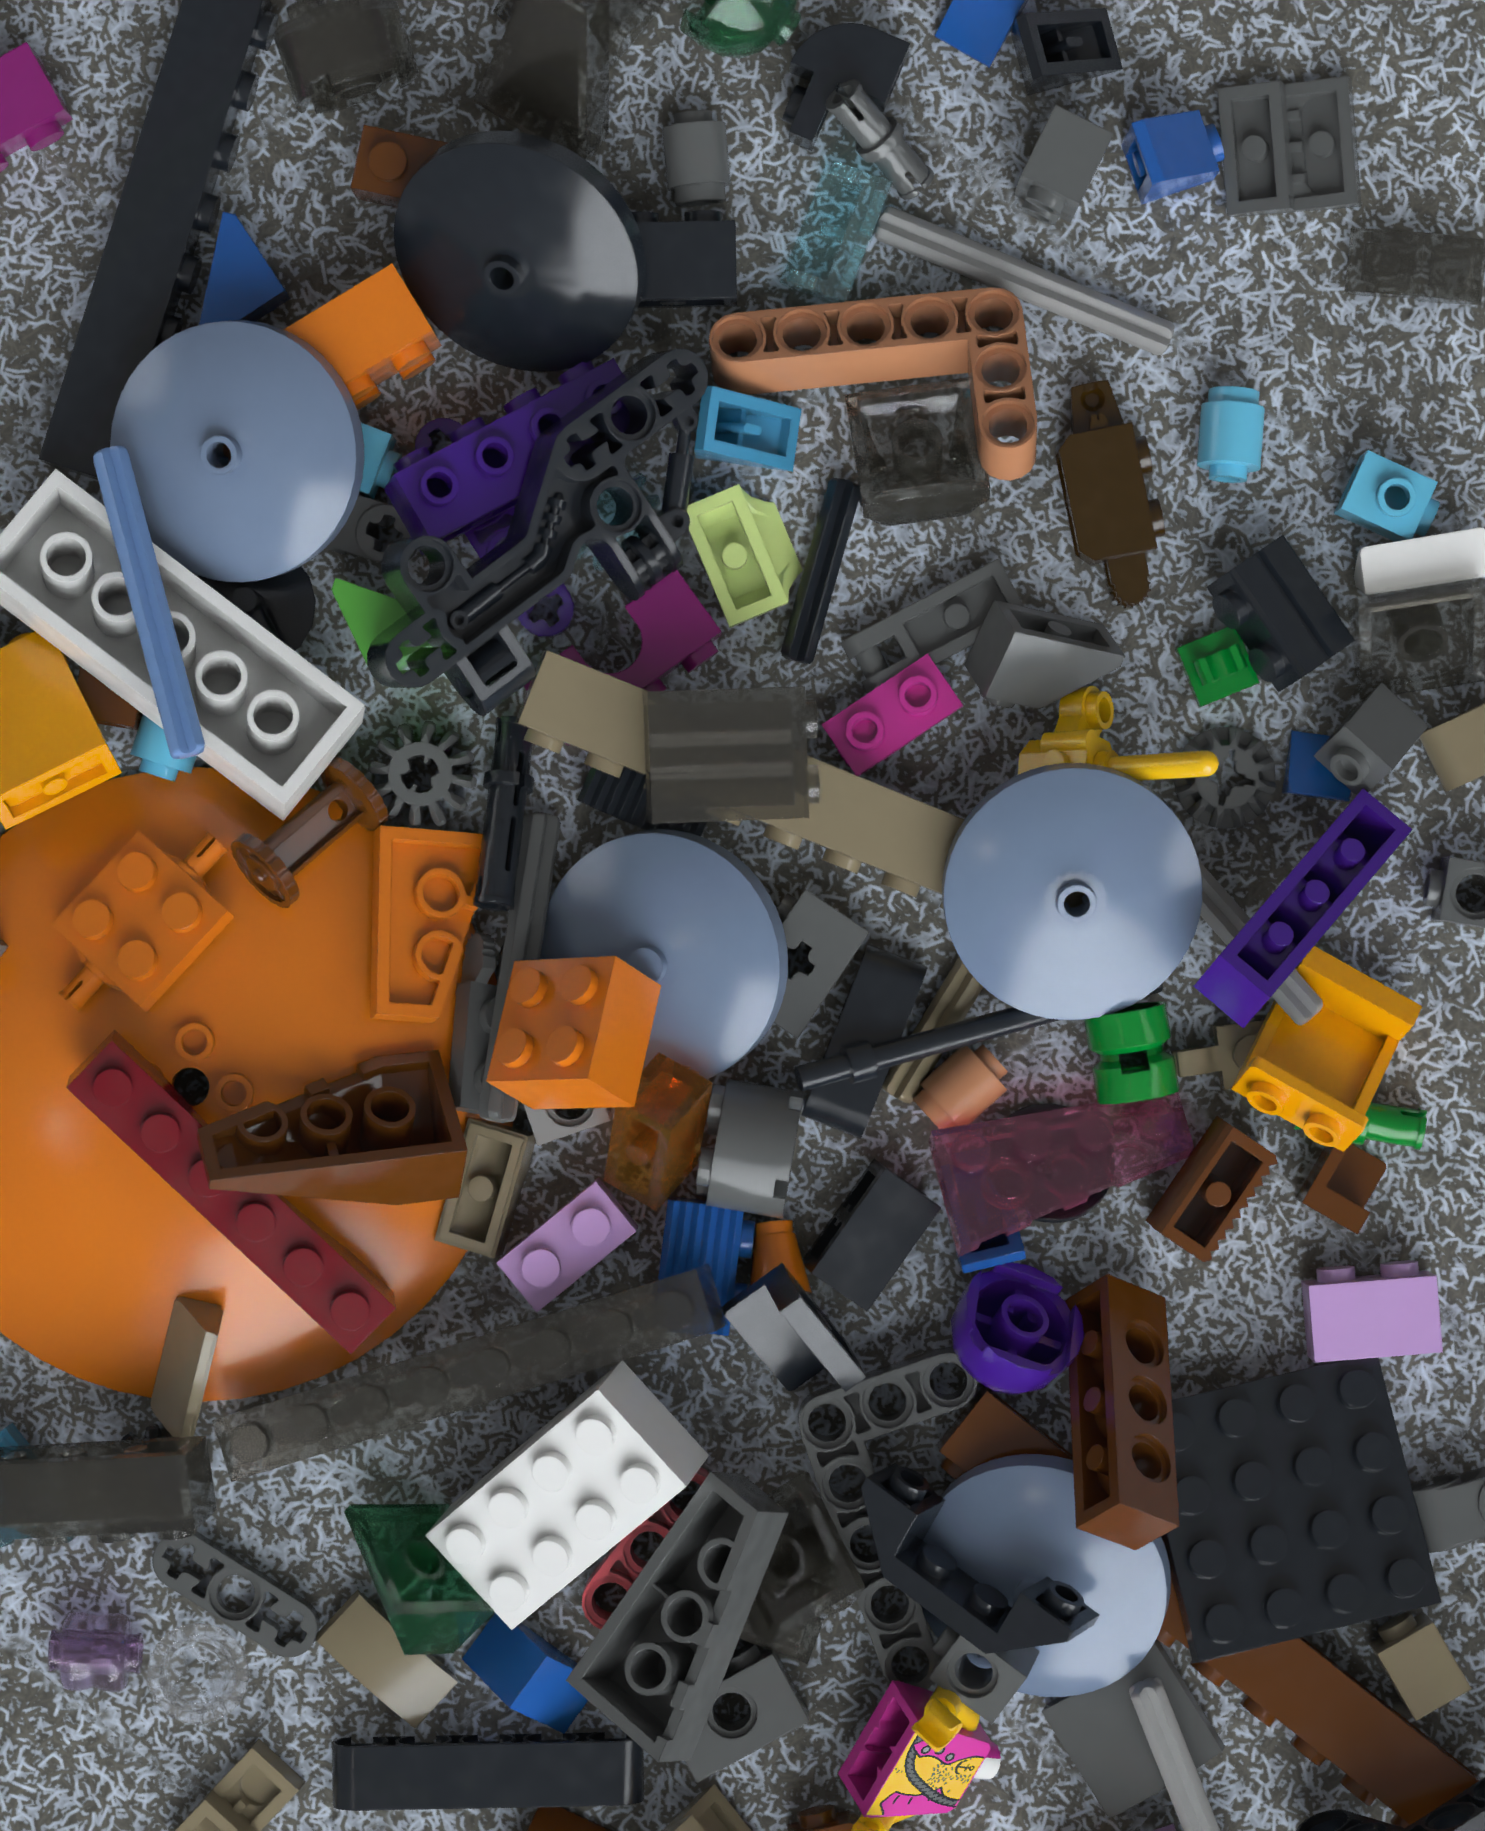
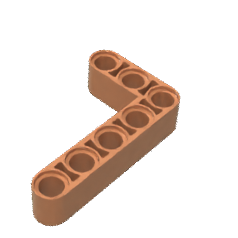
(895, 355)

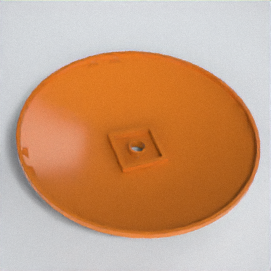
(270, 1005)

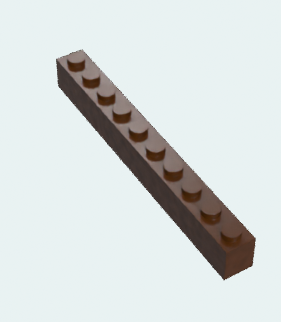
(1281, 1681)

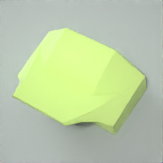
(743, 553)

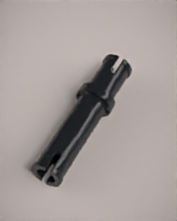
(507, 789)

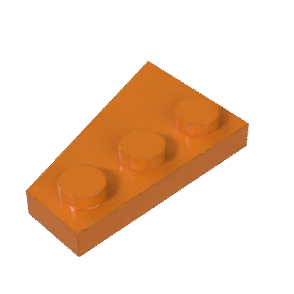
(419, 918)

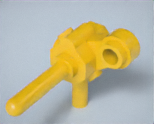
(1077, 740)

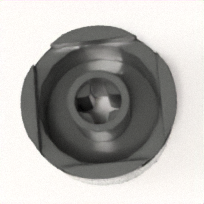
(752, 1147)

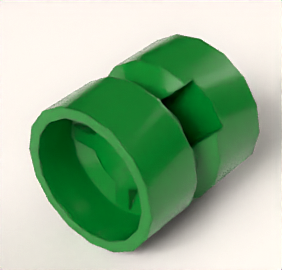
(1131, 1030)

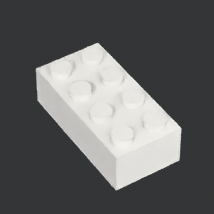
(567, 1495)

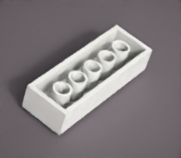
(260, 705)

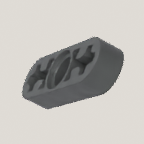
(238, 1619)

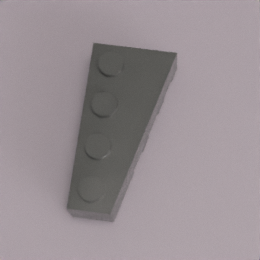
(682, 1617)

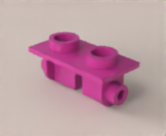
(892, 715)

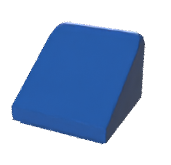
(1306, 775)

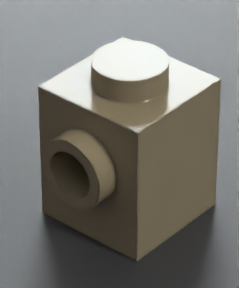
(1418, 1663)

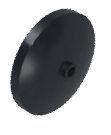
(520, 251)

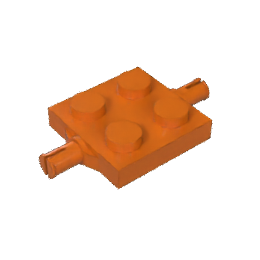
(142, 921)

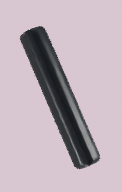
(820, 571)

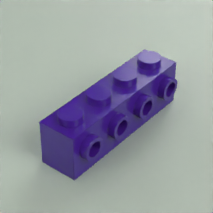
(487, 463)

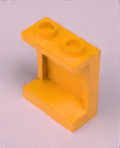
(46, 732)
(1333, 1064)

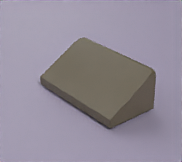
(489, 1188)
(185, 1364)

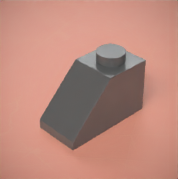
(1038, 655)

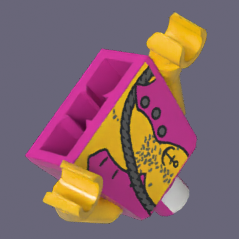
(916, 1756)

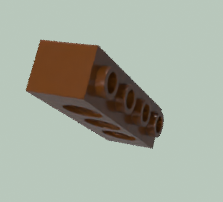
(1123, 1415)

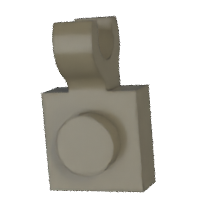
(1226, 1056)

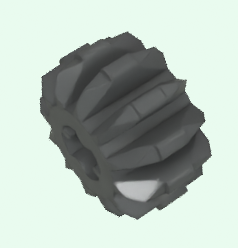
(441, 783)

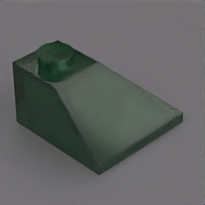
(419, 1588)

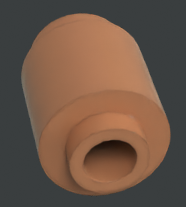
(961, 1087)

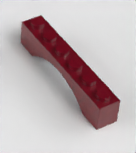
(266, 1228)

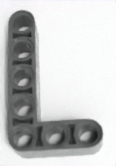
(849, 1512)

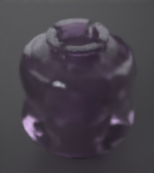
(95, 1652)

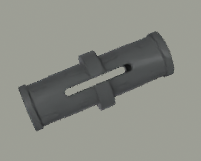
(879, 139)

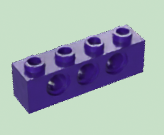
(1302, 908)

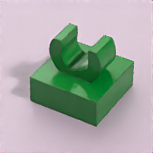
(1216, 666)

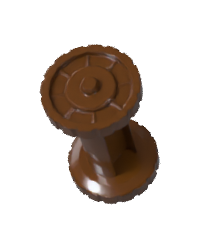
(275, 861)

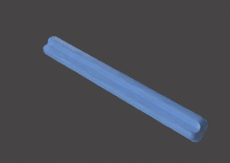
(149, 602)

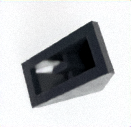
(1064, 47)

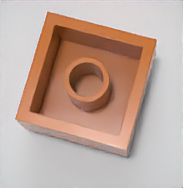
(371, 334)
(574, 1033)

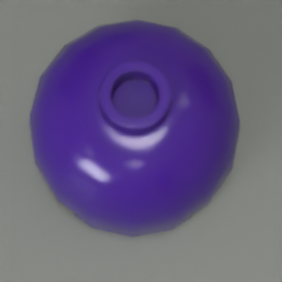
(1015, 1329)

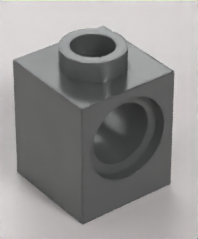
(1371, 740)
(1441, 891)
(979, 1688)

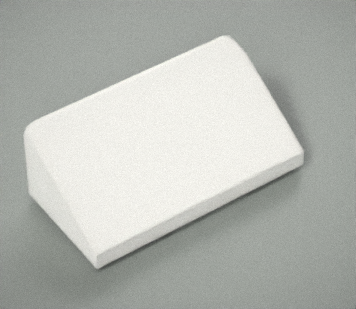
(1421, 561)

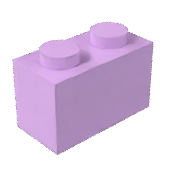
(567, 1244)
(1371, 1313)

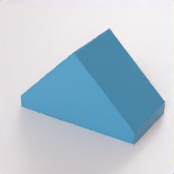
(746, 430)

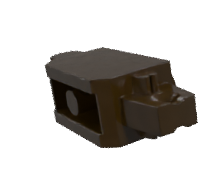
(1106, 492)

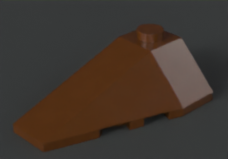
(363, 1138)

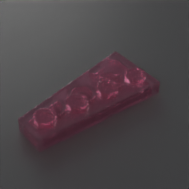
(1029, 1165)

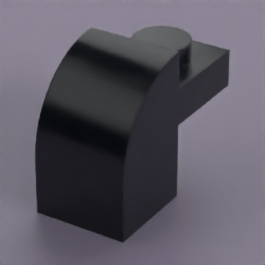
(833, 58)

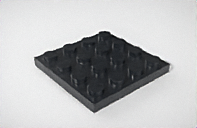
(1293, 1510)

